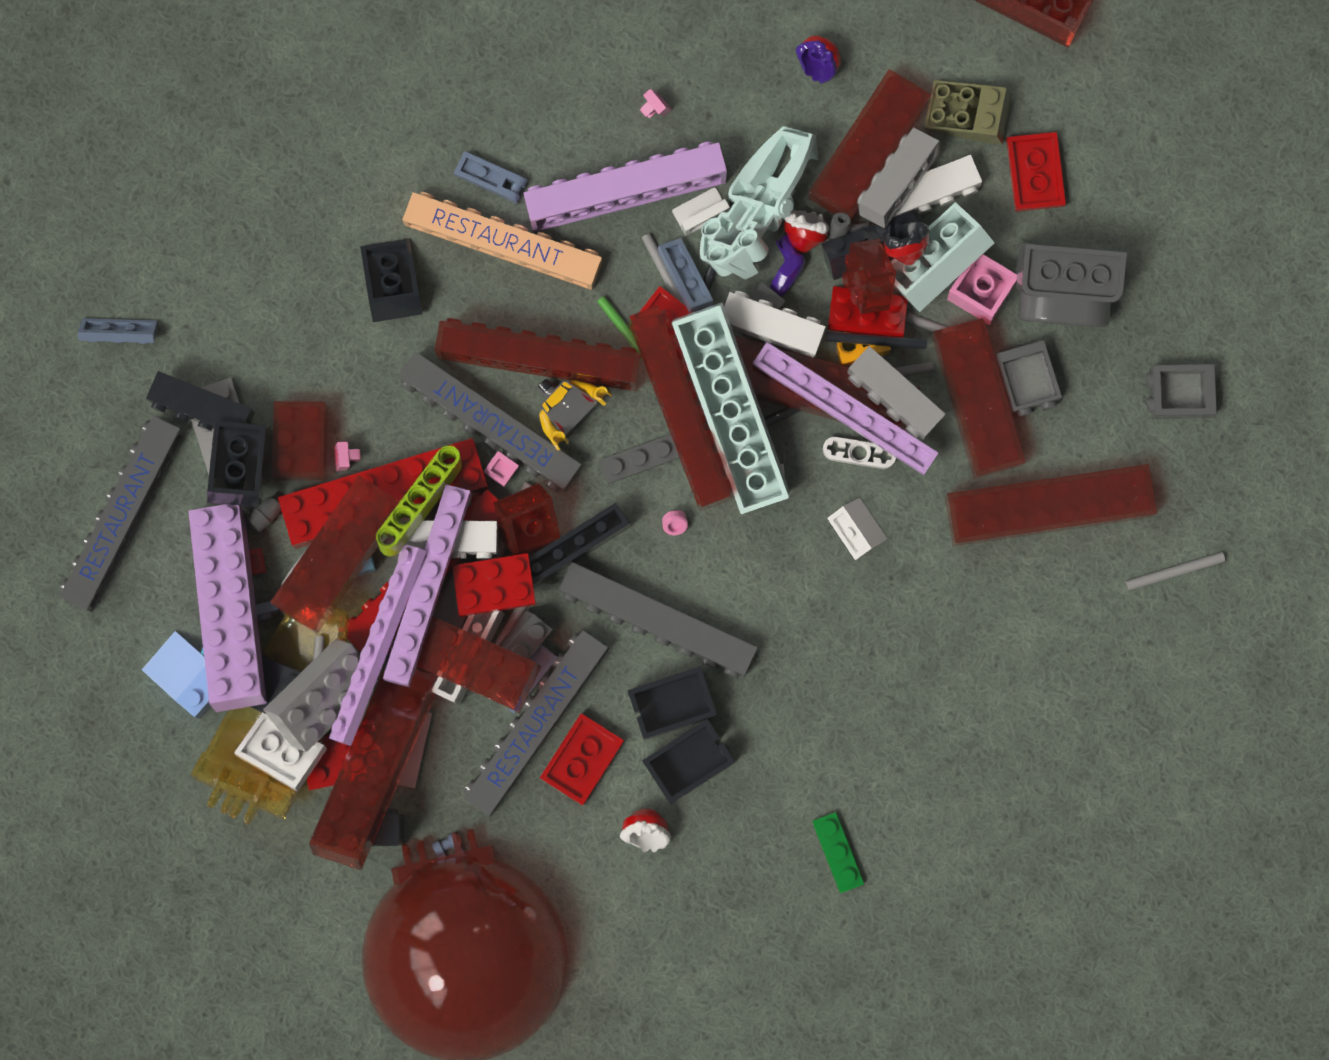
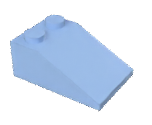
(181, 674)

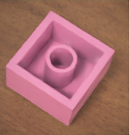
(983, 288)

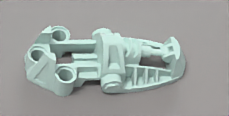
(758, 205)

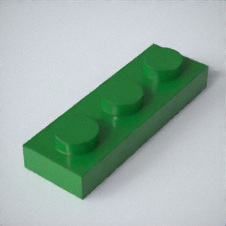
(837, 852)

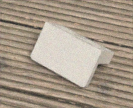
(700, 209)
(857, 528)

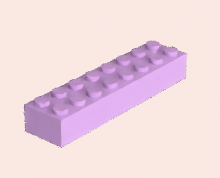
(625, 186)
(227, 607)

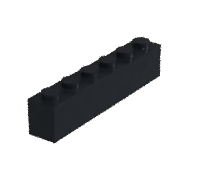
(577, 543)

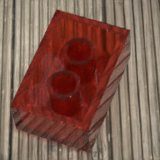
(300, 441)

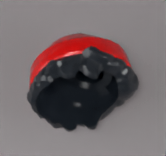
(907, 242)

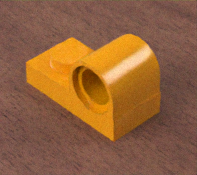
(848, 358)

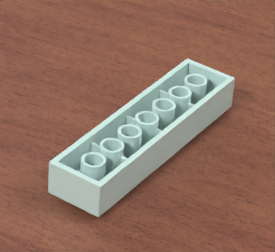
(731, 408)

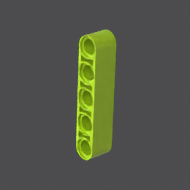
(418, 512)

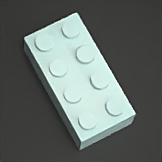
(952, 247)

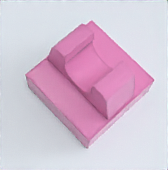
(655, 104)
(344, 456)
(501, 469)

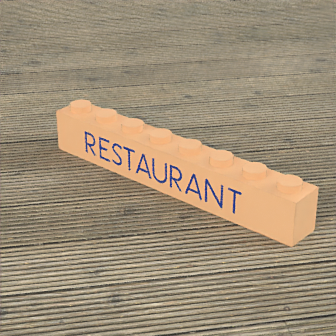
(502, 241)

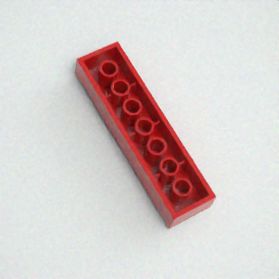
(310, 508)

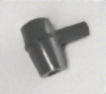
(841, 226)
(262, 516)

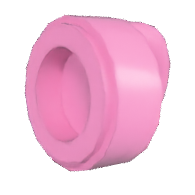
(675, 522)

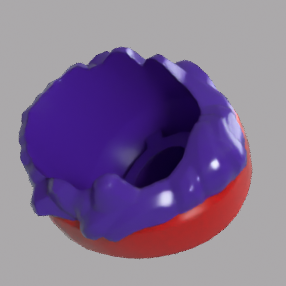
(819, 58)

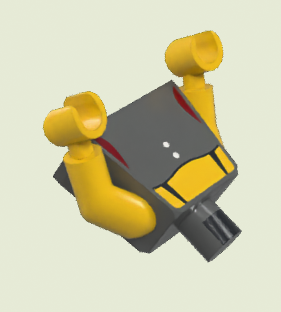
(567, 407)

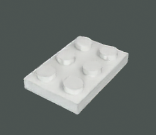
(272, 754)

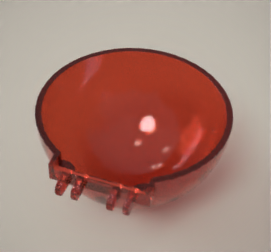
(463, 954)

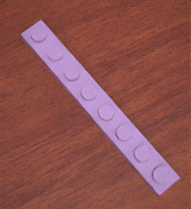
(845, 408)
(427, 586)
(377, 645)

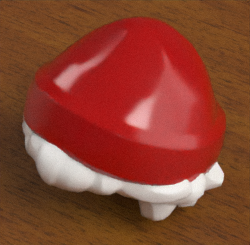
(805, 230)
(646, 830)

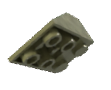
(969, 111)

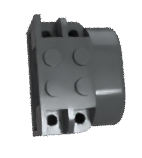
(1068, 284)

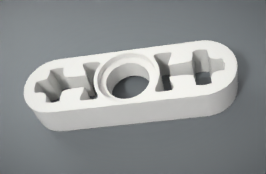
(851, 460)

